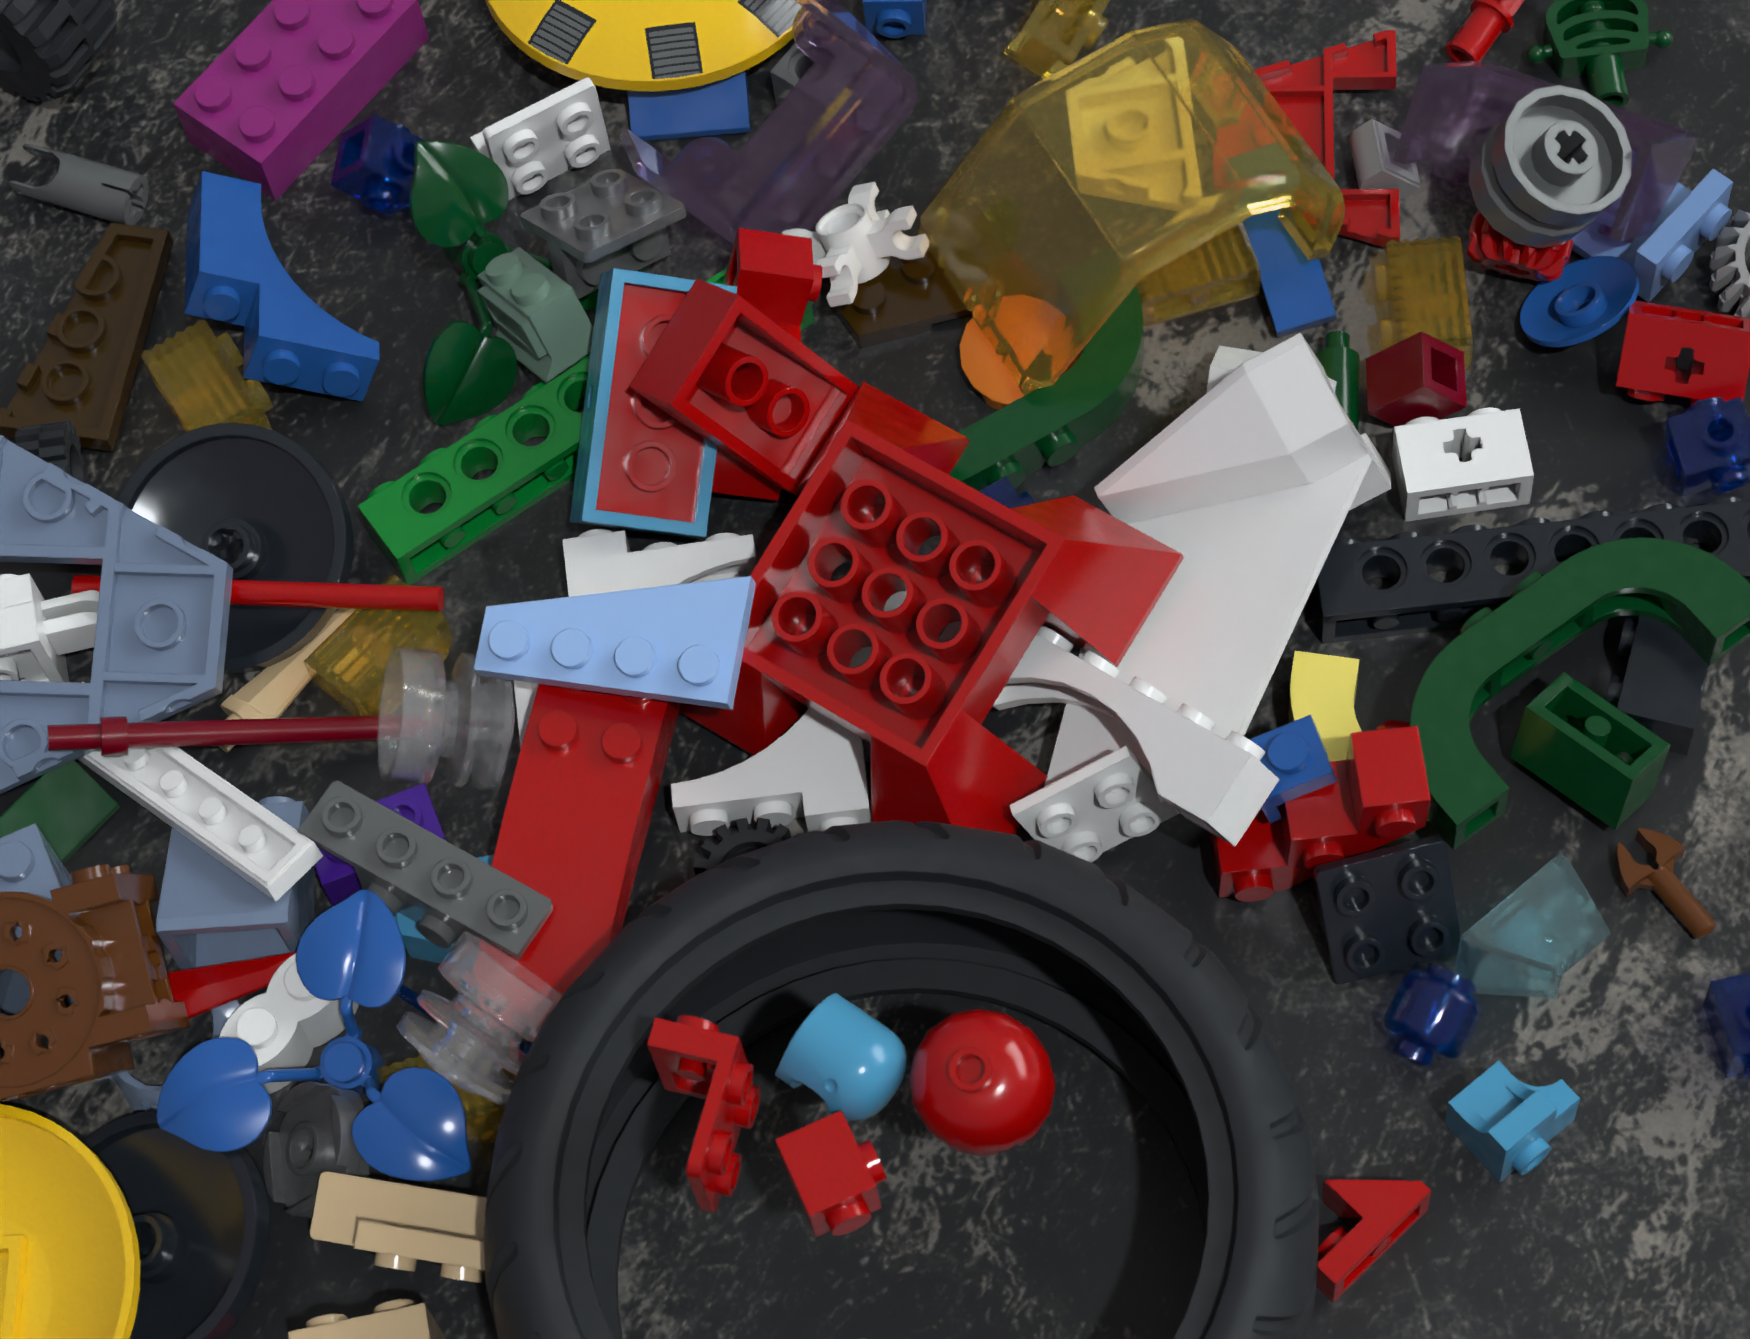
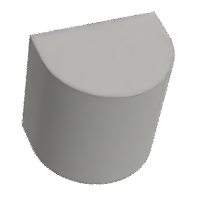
(1373, 154)

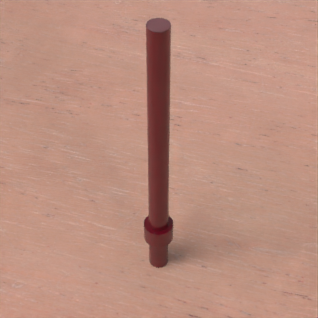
(115, 735)

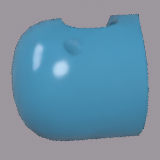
(845, 1059)

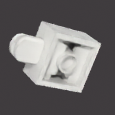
(41, 631)

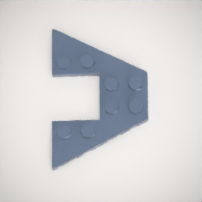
(156, 615)

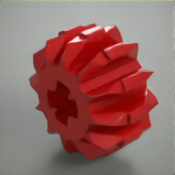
(1509, 258)

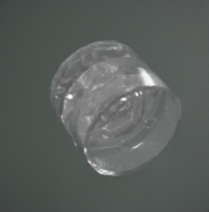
(433, 717)
(484, 1022)

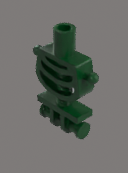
(1598, 42)

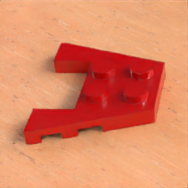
(1307, 99)

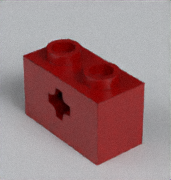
(1656, 337)

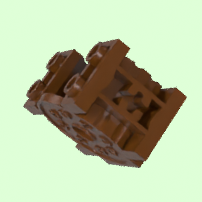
(106, 966)

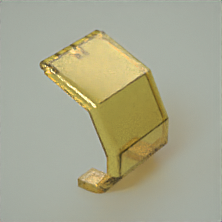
(1112, 179)

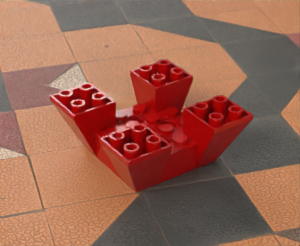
(997, 569)

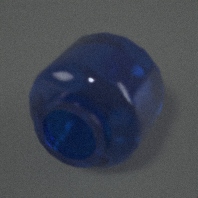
(1433, 1015)

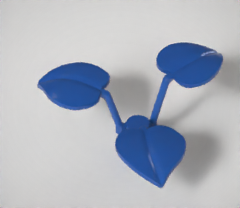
(413, 1125)

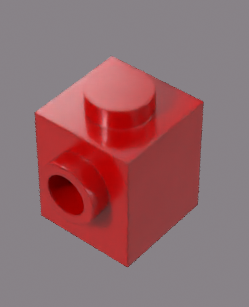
(832, 1174)

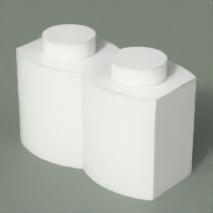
(285, 1023)

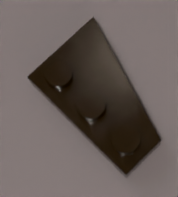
(901, 302)

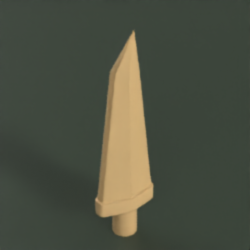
(278, 684)

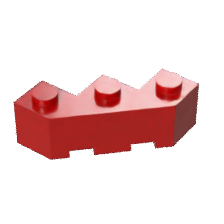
(777, 279)
(1376, 800)

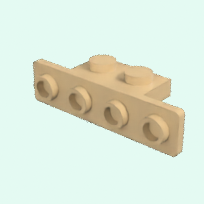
(402, 1223)

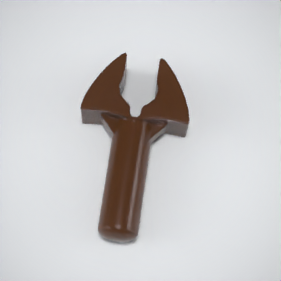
(1662, 880)

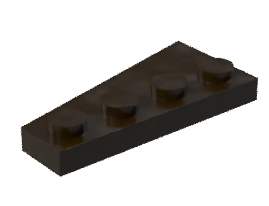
(96, 342)

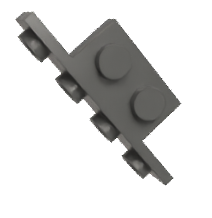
(425, 874)

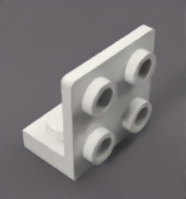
(546, 138)

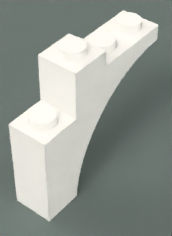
(603, 563)
(806, 773)

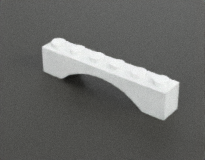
(1193, 769)

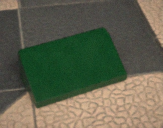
(65, 808)

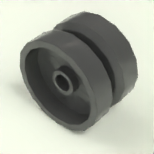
(1550, 166)

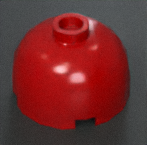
(981, 1082)

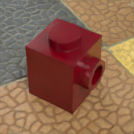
(1416, 380)

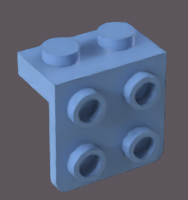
(1677, 234)

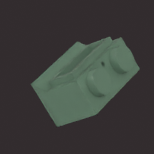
(535, 313)

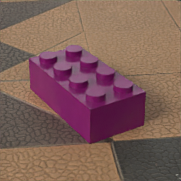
(296, 83)

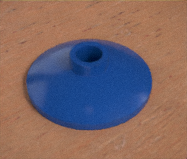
(1581, 302)

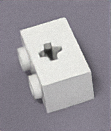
(1493, 469)

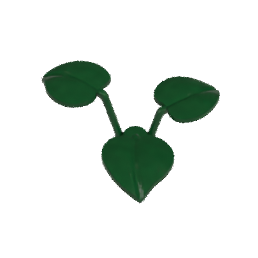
(448, 203)

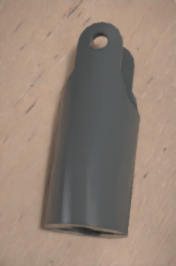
(89, 187)

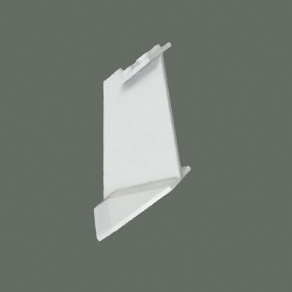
(1253, 502)

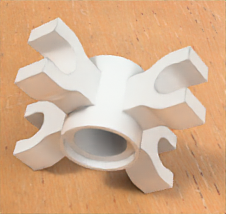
(857, 242)

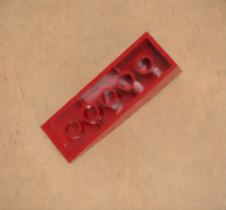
(582, 817)

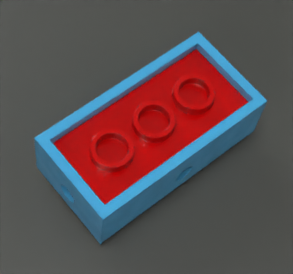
(633, 458)

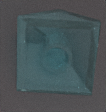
(1532, 935)

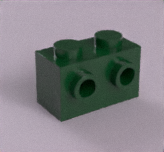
(1589, 750)

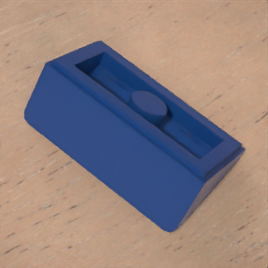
(692, 111)

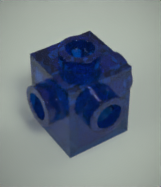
(376, 164)
(1710, 446)

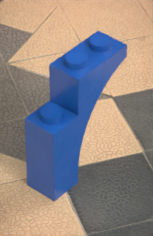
(241, 282)

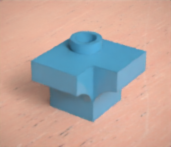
(1509, 1121)

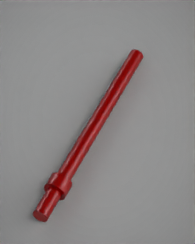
(318, 594)

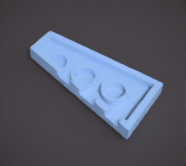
(637, 642)

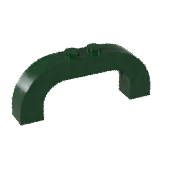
(1060, 418)
(1495, 648)

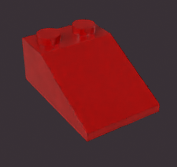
(744, 384)

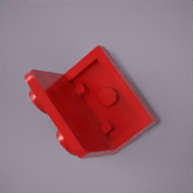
(710, 1066)

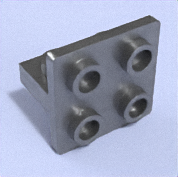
(604, 227)

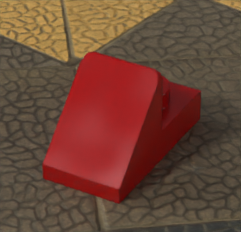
(1378, 1217)

